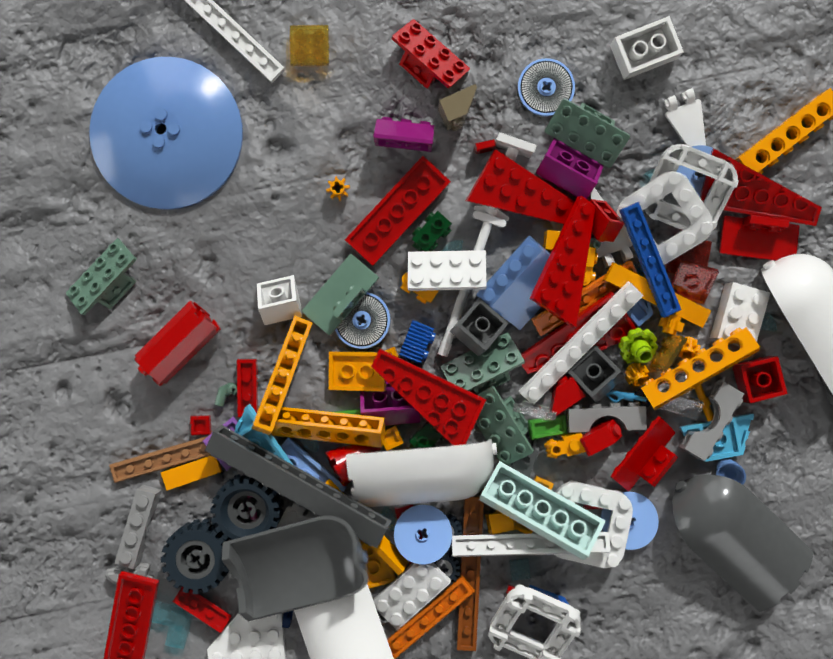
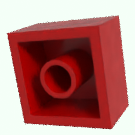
(760, 379)

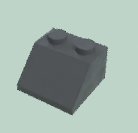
(596, 373)

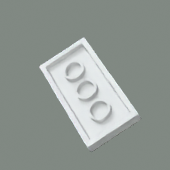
(447, 270)
(410, 593)

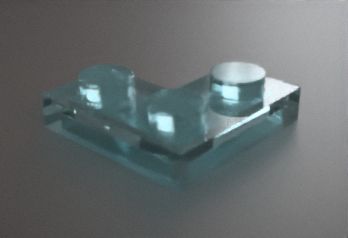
(177, 620)

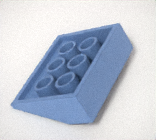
(514, 282)

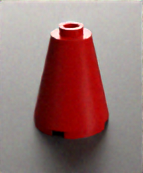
(337, 459)

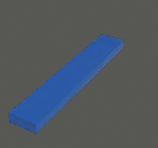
(650, 259)

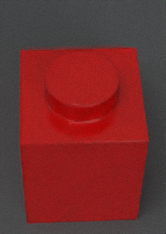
(606, 222)
(565, 394)
(601, 436)

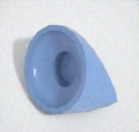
(731, 469)

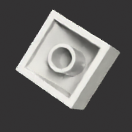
(278, 300)

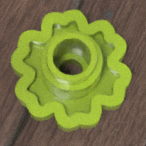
(638, 346)

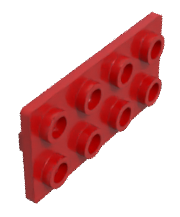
(427, 57)
(758, 237)
(648, 457)

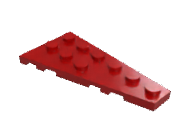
(516, 190)
(763, 196)
(564, 272)
(546, 348)
(440, 402)

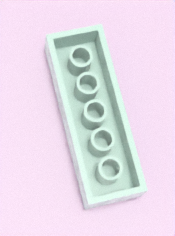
(542, 510)

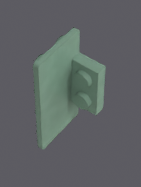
(587, 132)
(104, 279)
(340, 294)
(486, 370)
(504, 427)

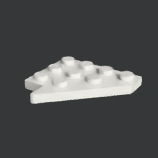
(250, 640)

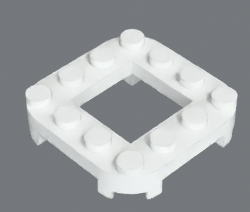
(718, 195)
(690, 203)
(618, 524)
(527, 598)

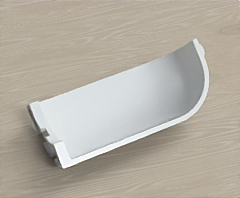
(805, 296)
(421, 474)
(344, 629)

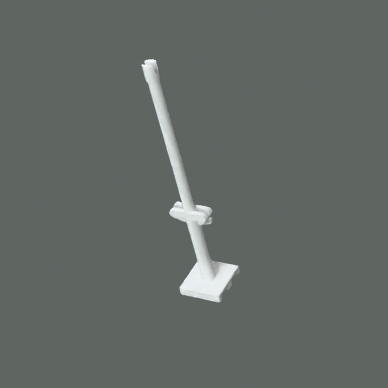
(489, 216)

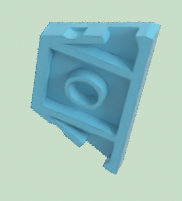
(733, 436)
(266, 441)

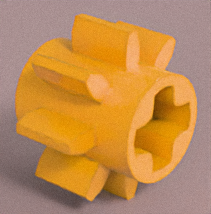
(342, 191)
(671, 324)
(689, 349)
(636, 374)

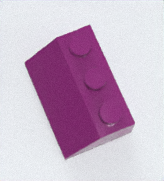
(404, 134)
(569, 169)
(388, 405)

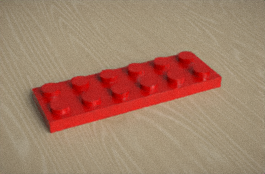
(397, 210)
(131, 616)

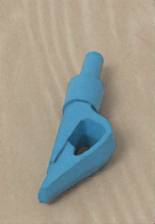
(626, 396)

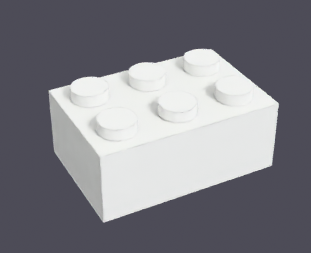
(646, 48)
(739, 308)

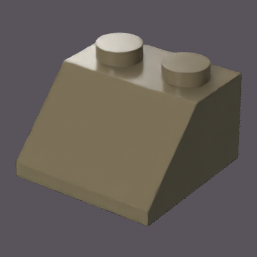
(456, 107)

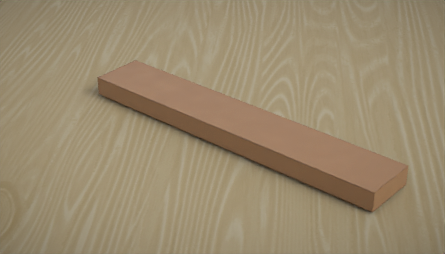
(158, 460)

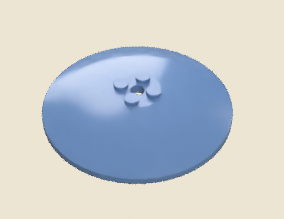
(199, 140)

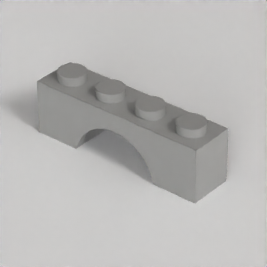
(724, 401)
(630, 416)
(133, 538)

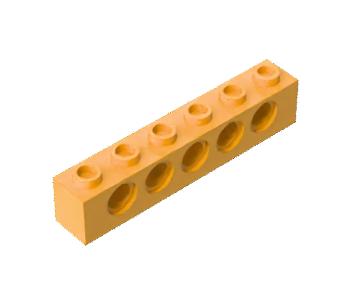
(794, 127)
(739, 336)
(282, 376)
(330, 427)

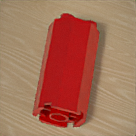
(176, 343)

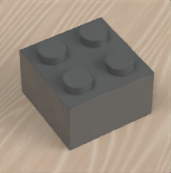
(479, 327)

